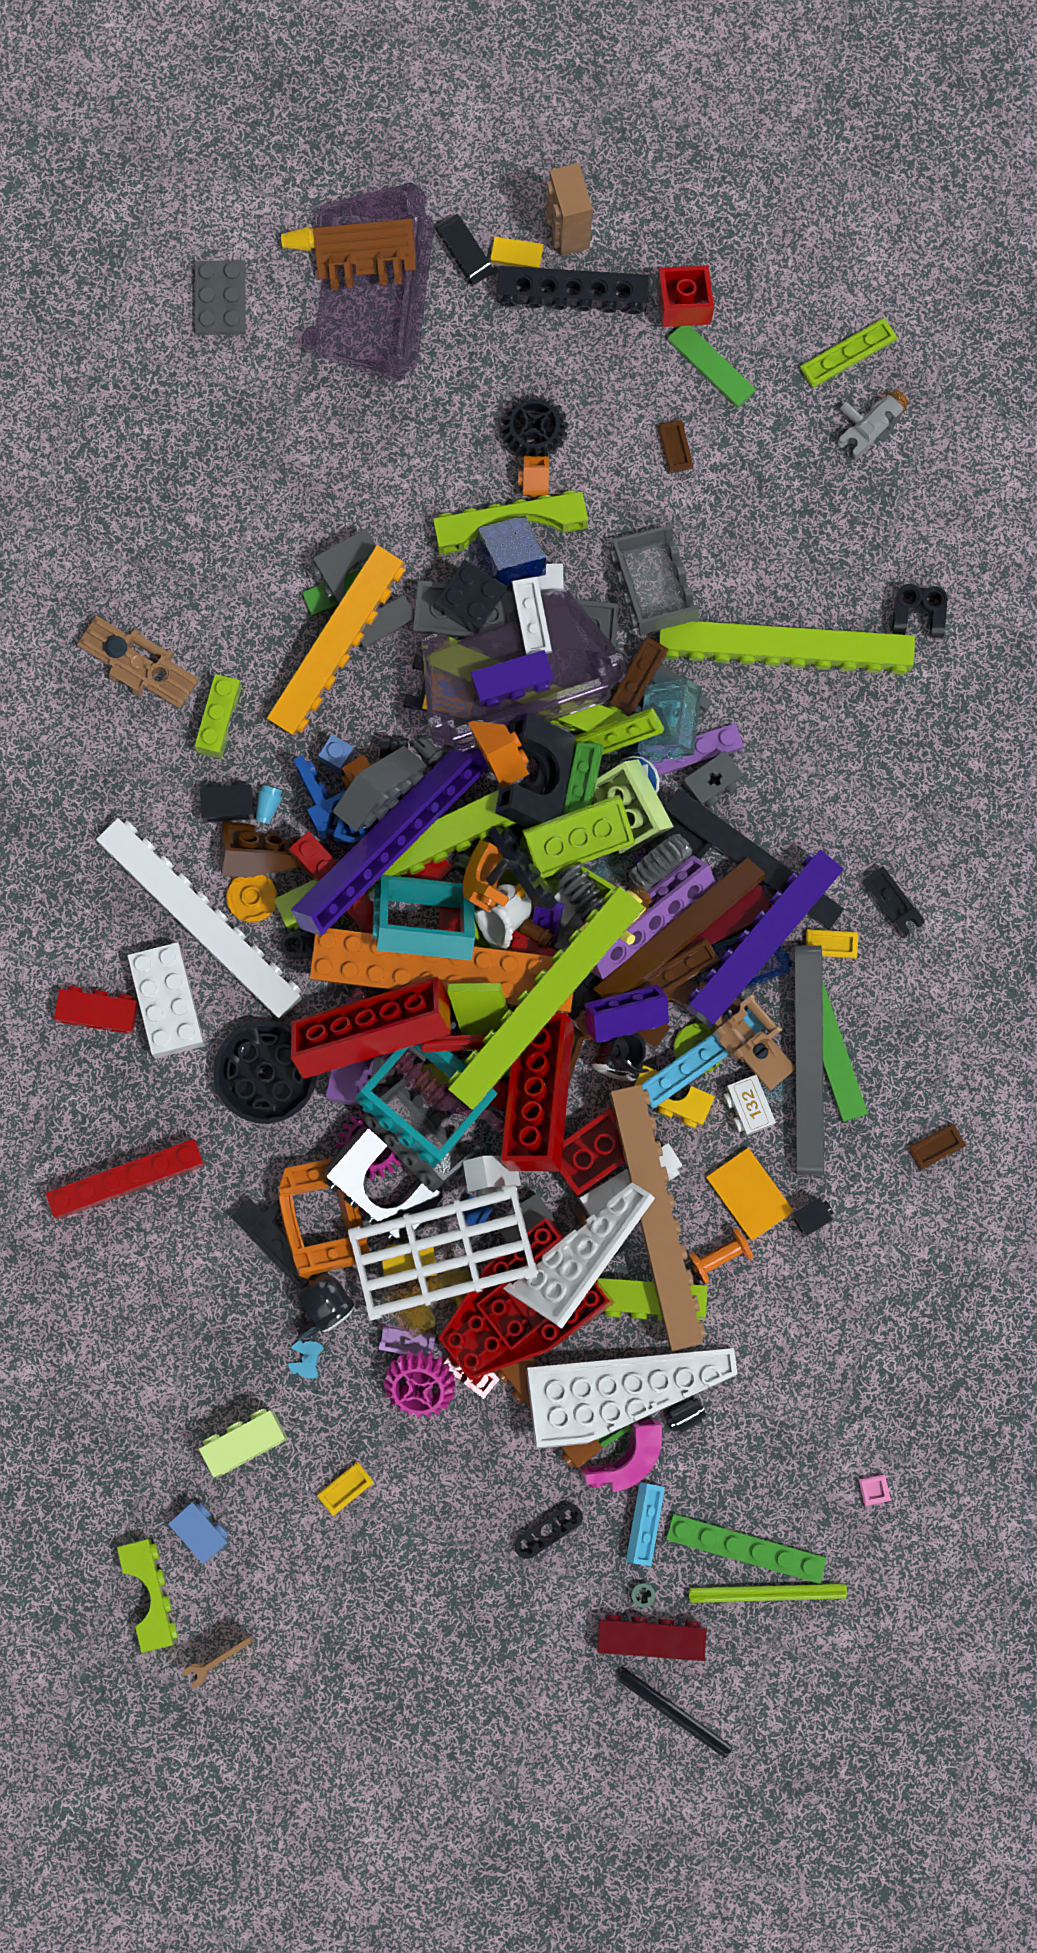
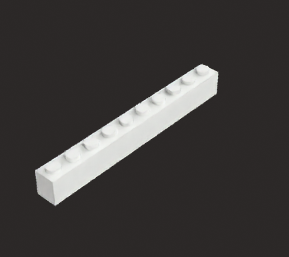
(199, 919)

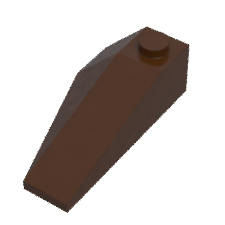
(254, 853)

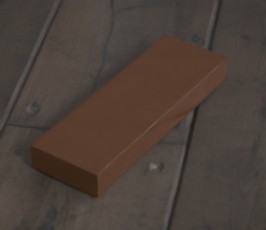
(639, 676)

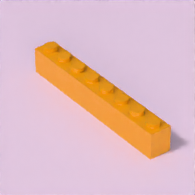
(336, 641)

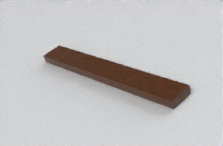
(682, 930)

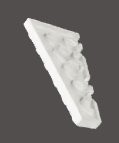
(581, 1257)

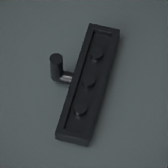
(517, 860)

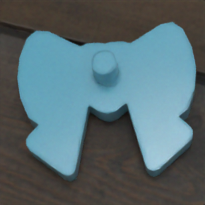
(310, 1359)

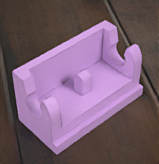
(400, 1341)

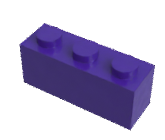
(512, 679)
(626, 1013)

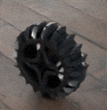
(548, 413)

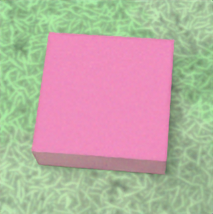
(874, 1490)

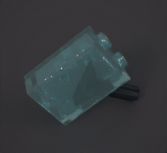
(678, 710)

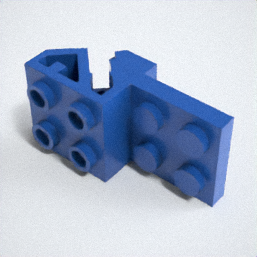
(321, 813)

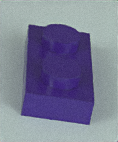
(549, 919)

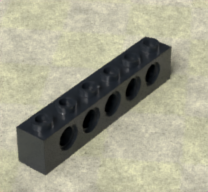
(584, 281)

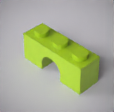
(217, 715)

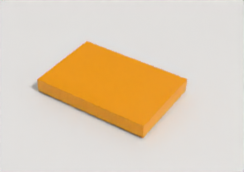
(749, 1194)

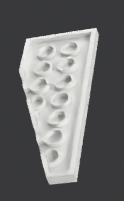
(598, 1397)

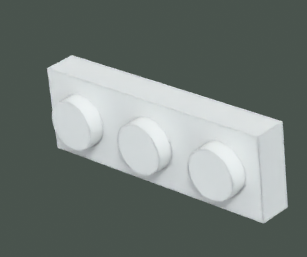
(531, 615)

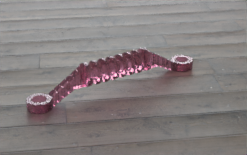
(446, 1101)

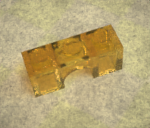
(420, 1318)

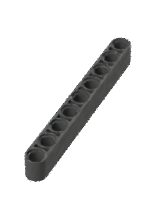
(809, 1060)

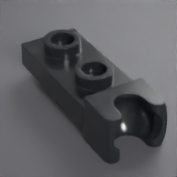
(892, 901)

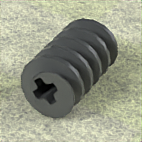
(580, 890)

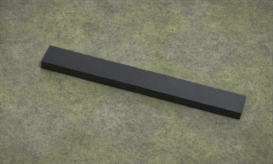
(739, 847)

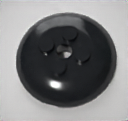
(238, 1069)

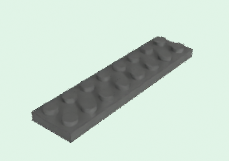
(431, 621)

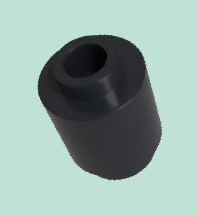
(685, 1415)

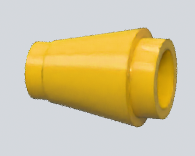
(299, 239)

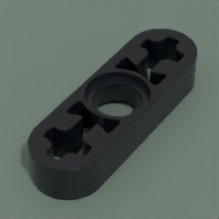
(528, 1537)

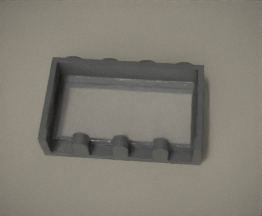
(653, 580)
(430, 1127)

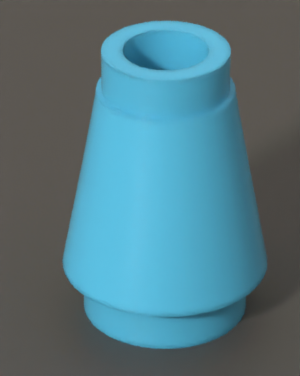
(267, 803)

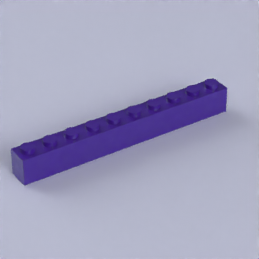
(388, 840)

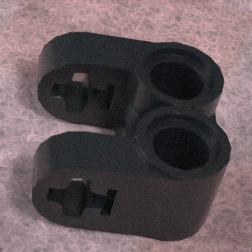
(921, 606)

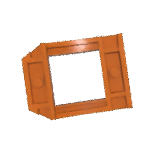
(322, 1256)

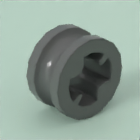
(462, 863)

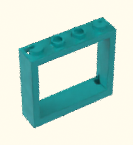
(421, 940)
(406, 1133)

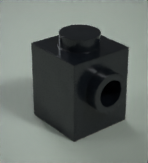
(812, 1216)

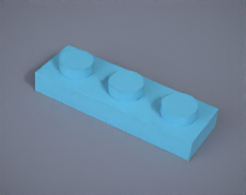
(645, 1524)

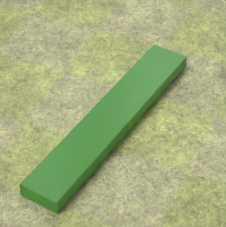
(839, 1068)

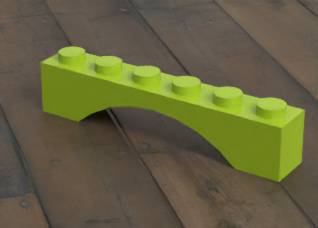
(561, 512)

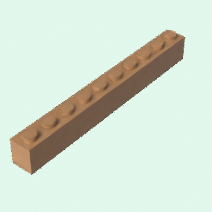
(657, 1223)

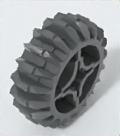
(660, 862)

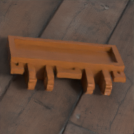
(365, 246)

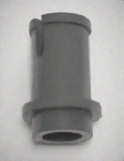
(430, 752)

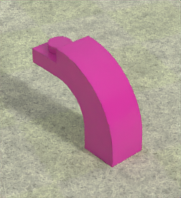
(634, 1464)

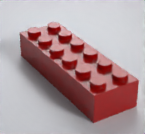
(370, 1027)
(539, 1099)

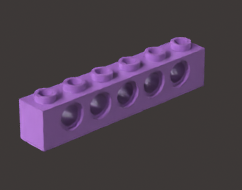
(669, 900)

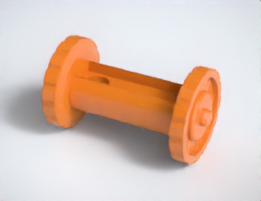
(720, 1256)

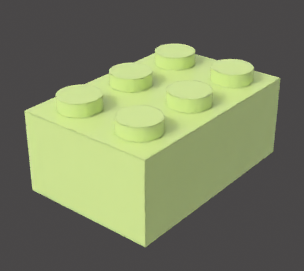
(640, 801)
(242, 1442)

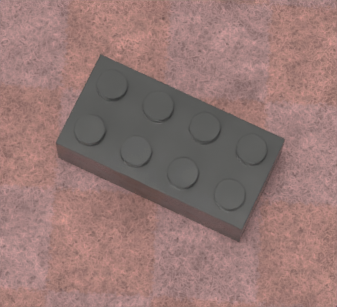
(379, 788)

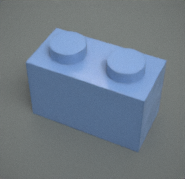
(199, 1532)

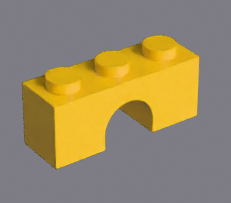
(691, 1109)

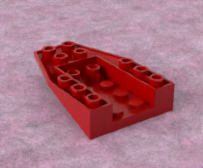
(498, 1329)

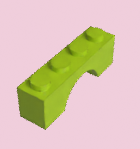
(140, 1561)

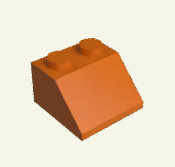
(500, 751)

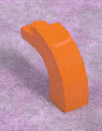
(475, 886)

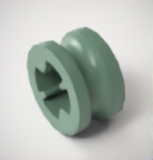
(650, 1599)

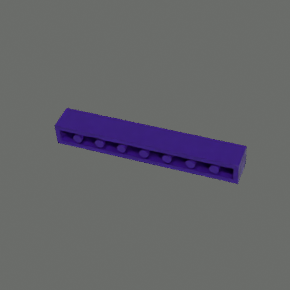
(765, 938)

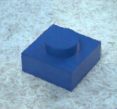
(477, 1215)

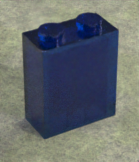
(511, 550)

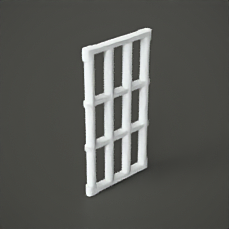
(415, 1246)

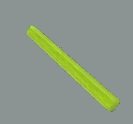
(767, 1593)

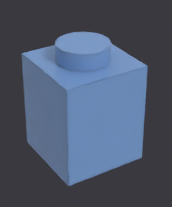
(336, 754)

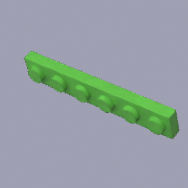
(746, 1548)

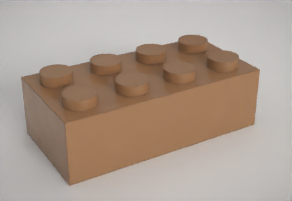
(568, 209)

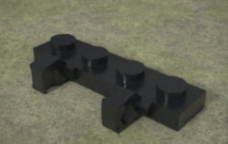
(263, 1229)

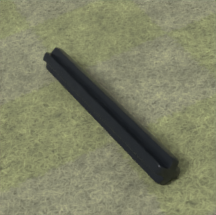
(675, 1713)

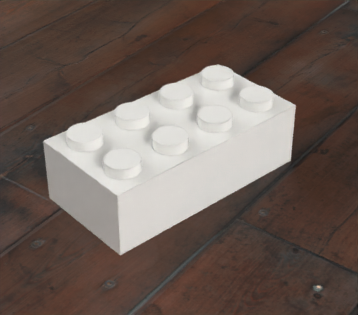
(166, 1000)

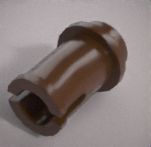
(537, 933)

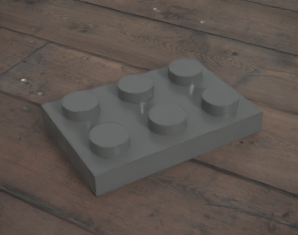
(220, 297)

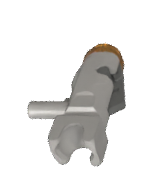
(875, 424)

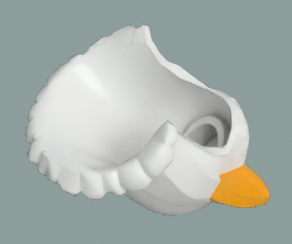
(502, 921)

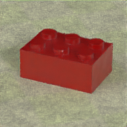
(591, 1154)

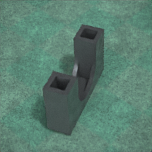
(333, 568)

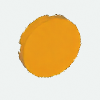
(258, 901)

